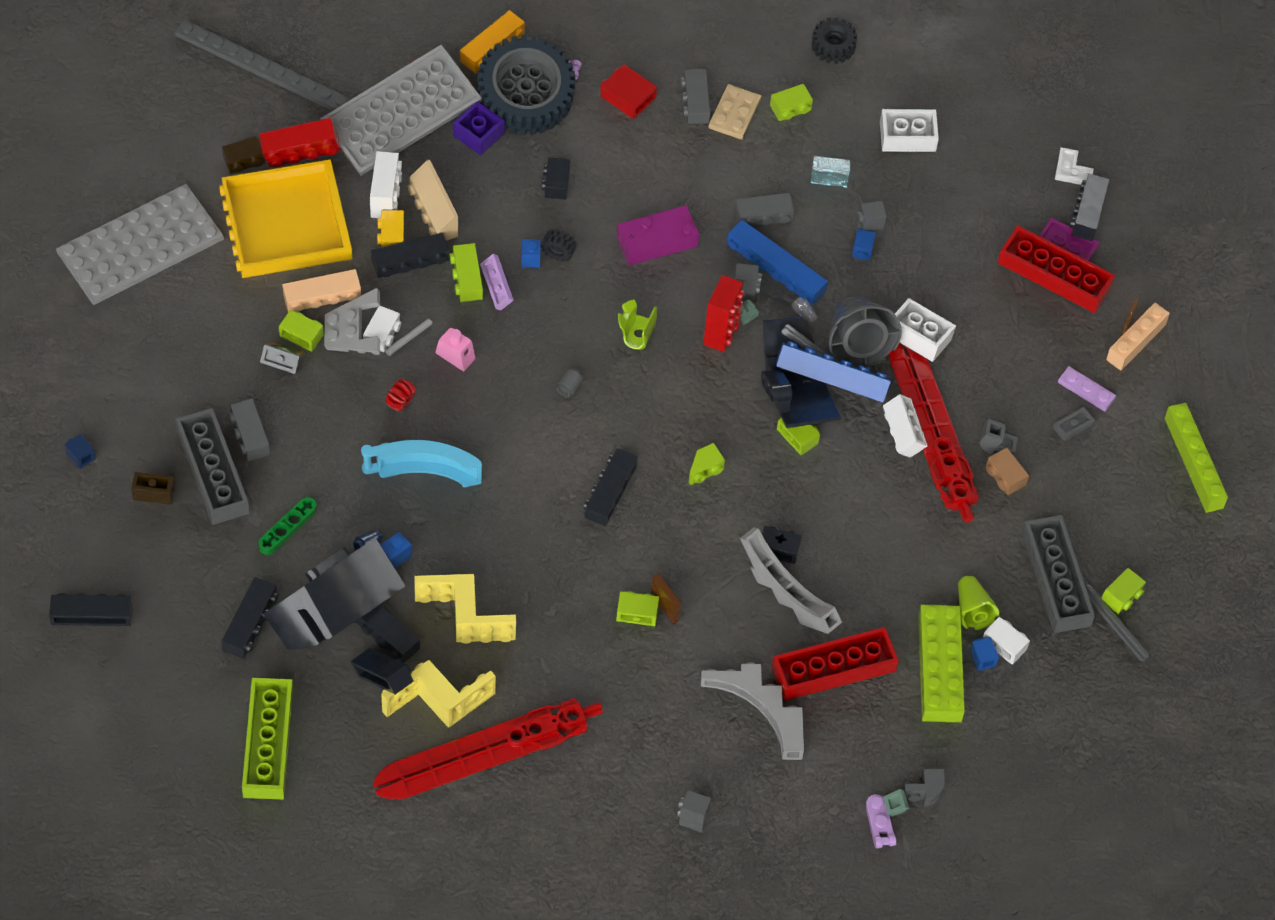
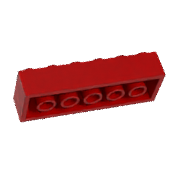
(1056, 269)
(834, 663)

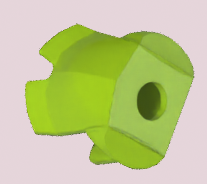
(630, 322)

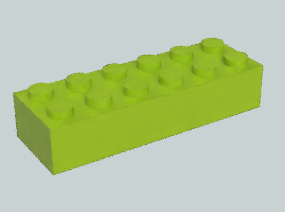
(941, 663)
(267, 738)

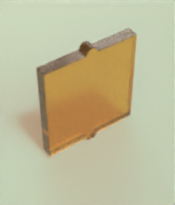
(1130, 317)

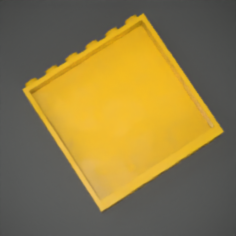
(285, 218)

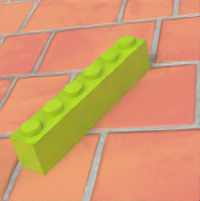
(1196, 457)

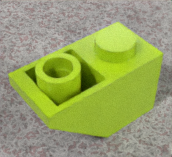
(706, 463)

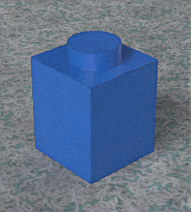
(863, 244)
(530, 253)
(984, 653)

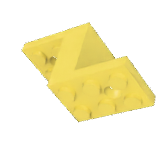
(468, 625)
(440, 694)

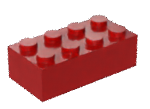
(300, 142)
(723, 313)

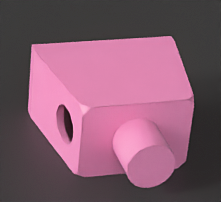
(456, 349)

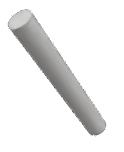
(408, 337)

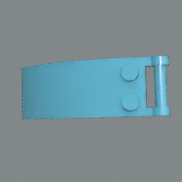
(422, 457)

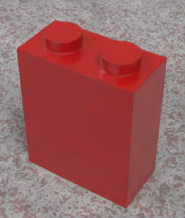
(628, 91)

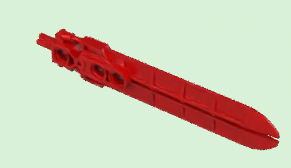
(947, 466)
(521, 726)

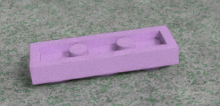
(496, 282)
(1087, 388)

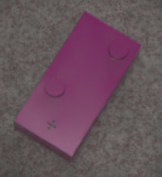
(657, 235)

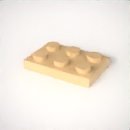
(735, 111)

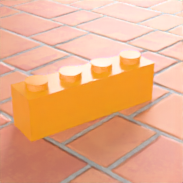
(505, 27)

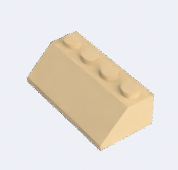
(433, 202)

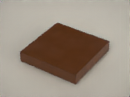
(667, 599)

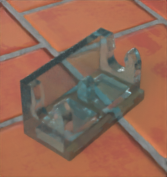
(830, 171)

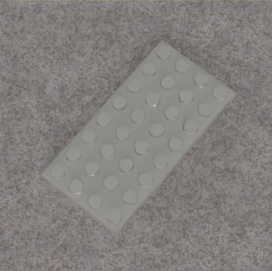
(402, 108)
(139, 244)

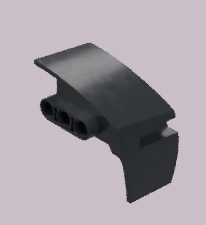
(797, 397)
(335, 597)

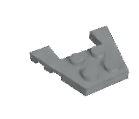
(344, 326)

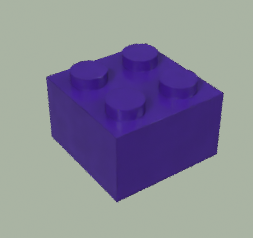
(478, 128)

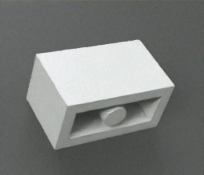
(384, 325)
(1007, 640)

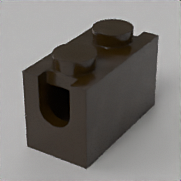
(243, 155)
(152, 488)

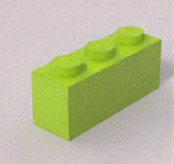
(466, 272)

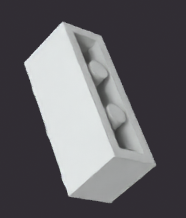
(904, 426)

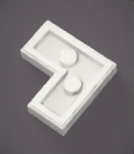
(1067, 168)

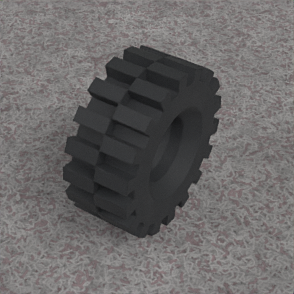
(834, 30)

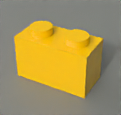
(391, 227)

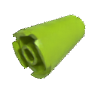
(975, 604)

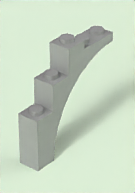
(787, 590)
(767, 699)

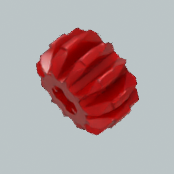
(400, 394)

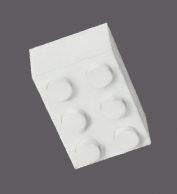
(909, 130)
(385, 183)
(924, 330)

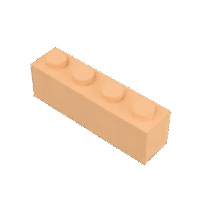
(321, 290)
(1137, 336)

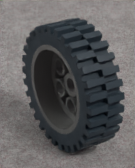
(527, 58)

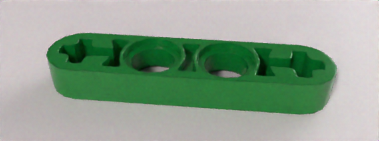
(285, 524)

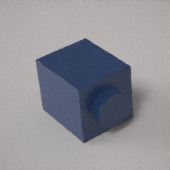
(80, 451)

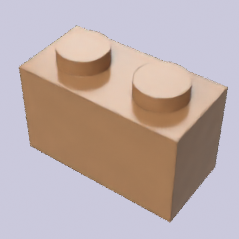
(1007, 471)

